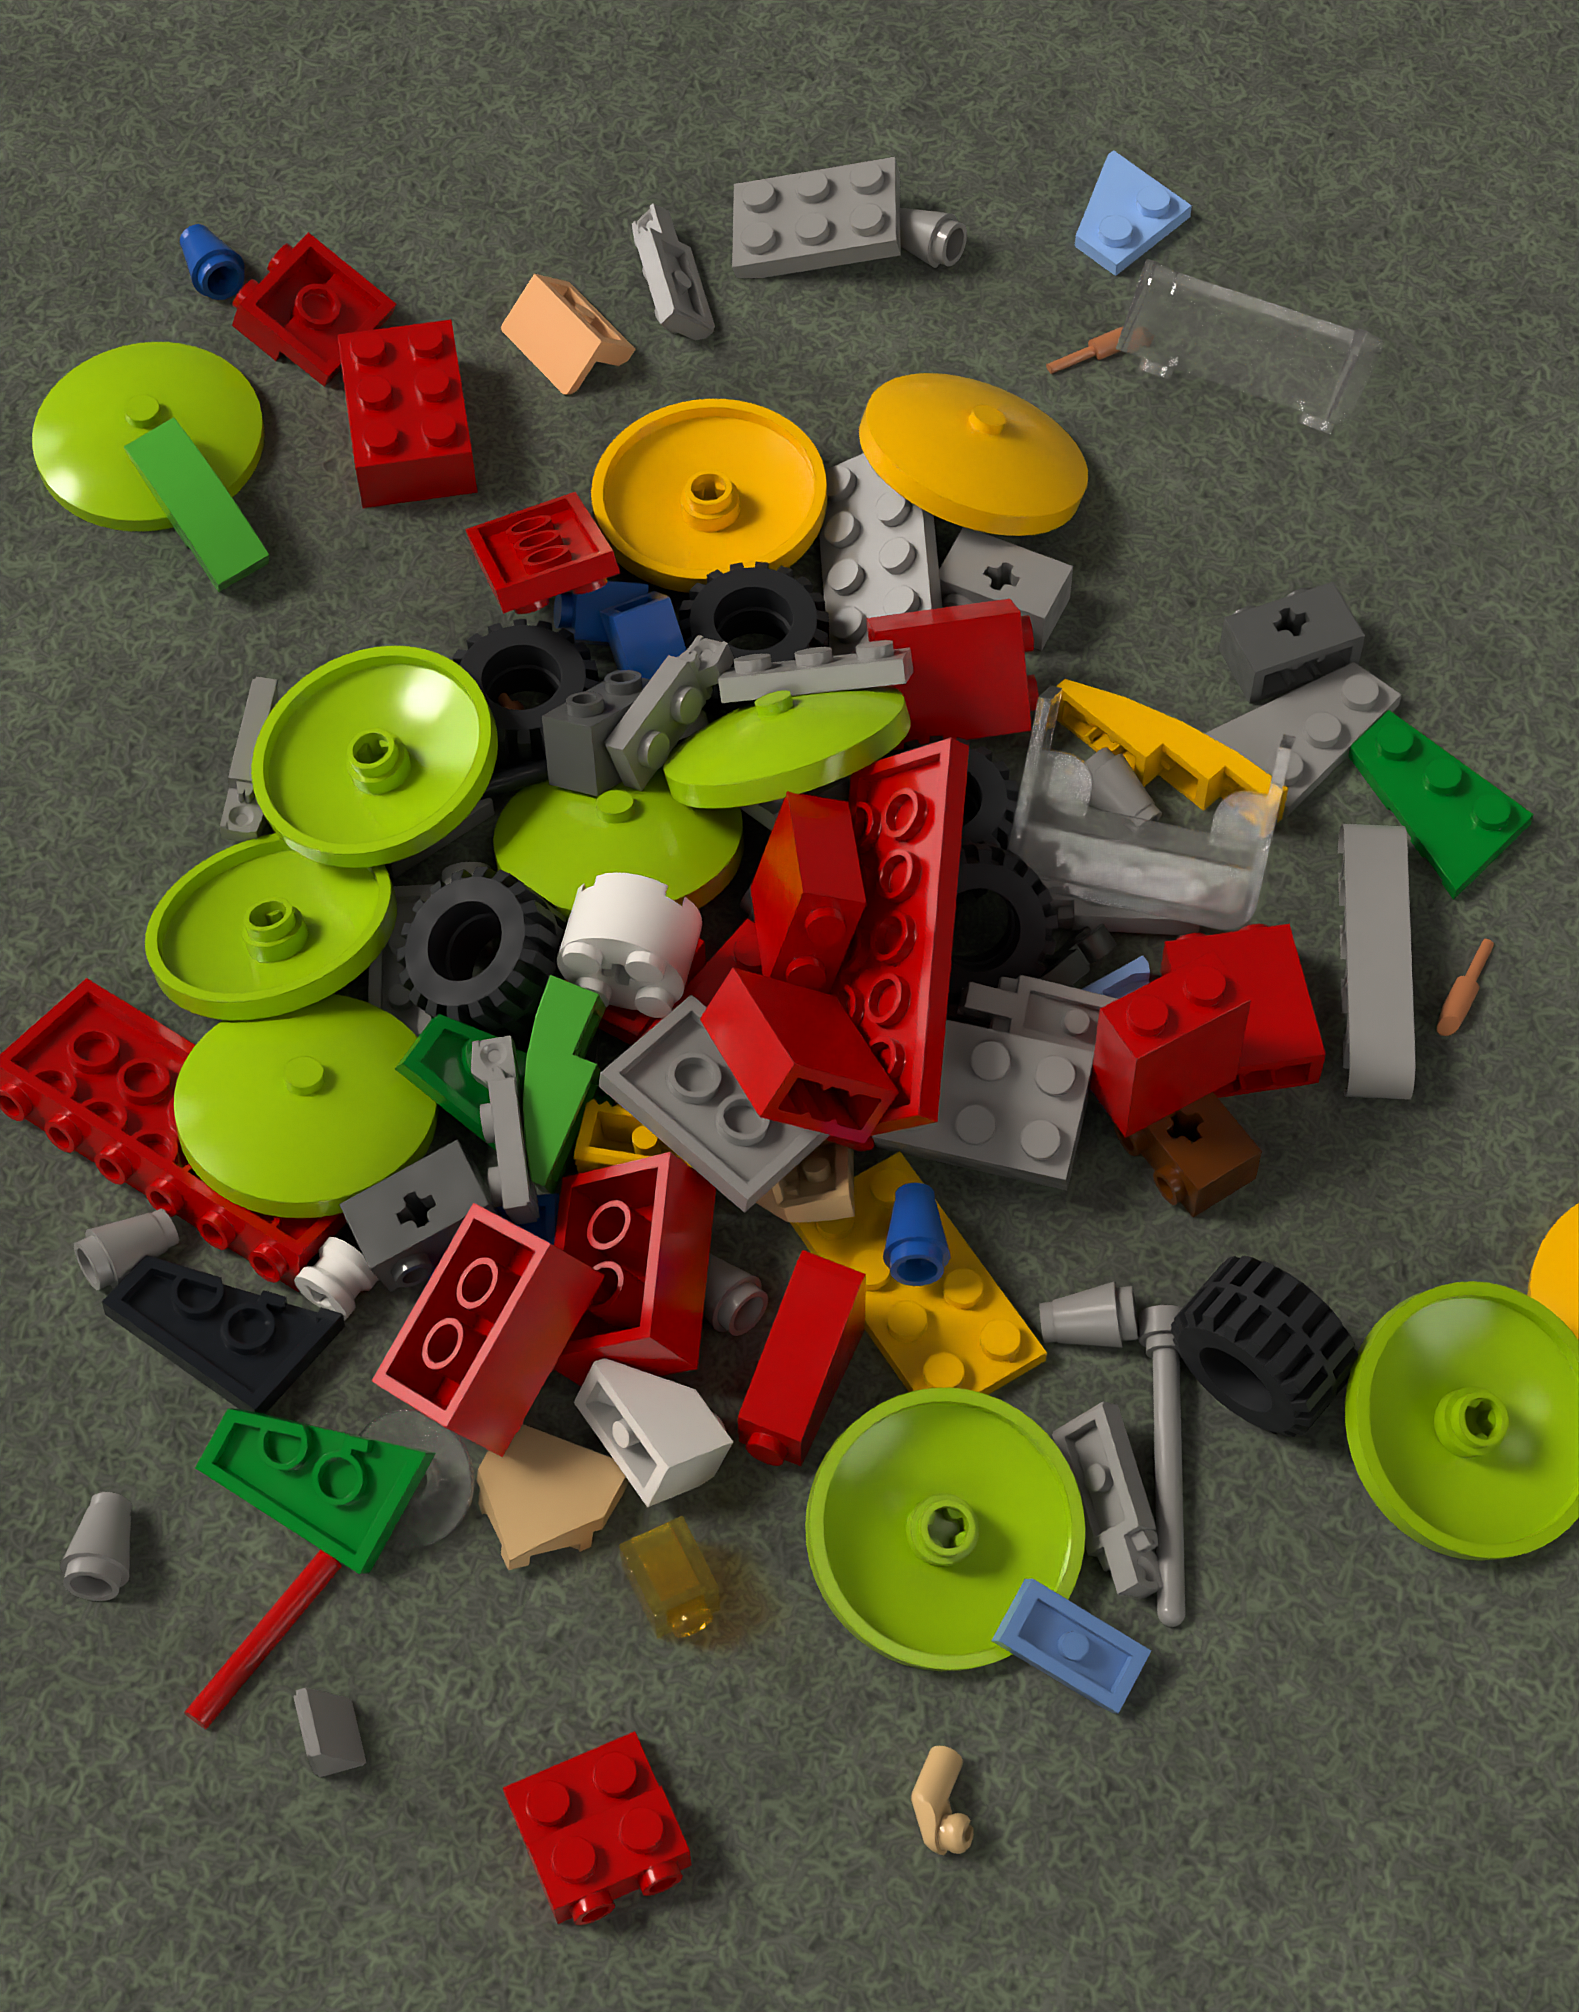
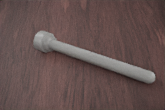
(1158, 1339)

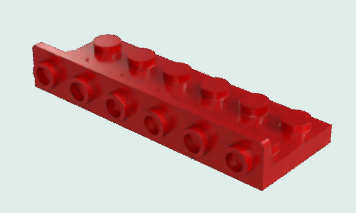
(901, 952)
(106, 1087)

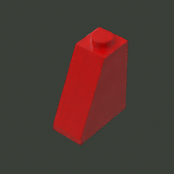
(803, 1360)

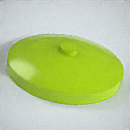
(121, 398)
(785, 746)
(374, 756)
(568, 837)
(266, 930)
(302, 1107)
(1469, 1420)
(935, 1523)

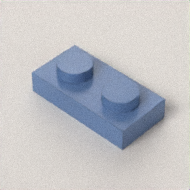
(1071, 1645)

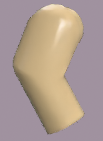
(931, 1803)

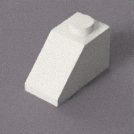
(653, 1429)

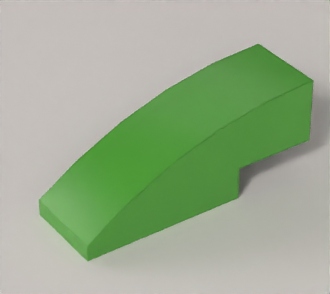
(197, 504)
(559, 1078)

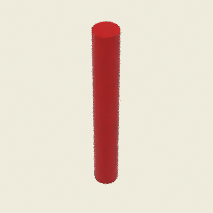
(262, 1639)

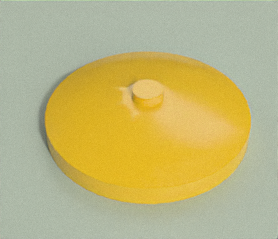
(973, 454)
(708, 491)

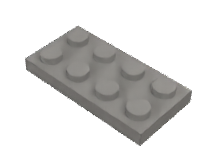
(873, 554)

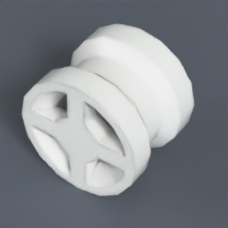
(336, 1277)

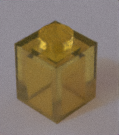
(671, 1579)

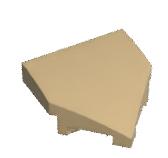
(815, 1188)
(547, 1494)

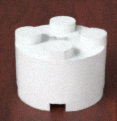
(630, 943)

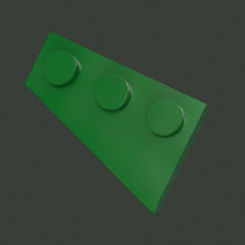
(1444, 804)
(442, 1070)
(317, 1481)

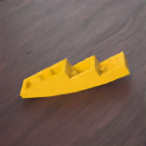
(1159, 745)

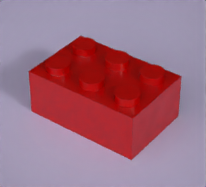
(407, 413)
(651, 1238)
(488, 1329)

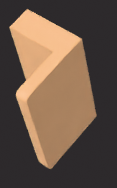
(563, 333)

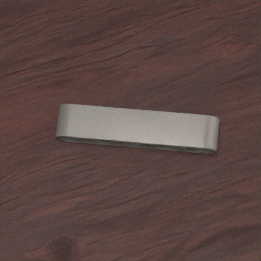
(1378, 962)

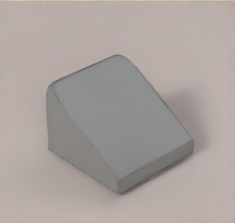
(329, 1731)

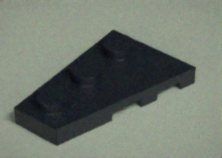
(221, 1335)

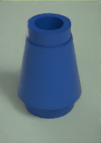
(211, 263)
(915, 1238)

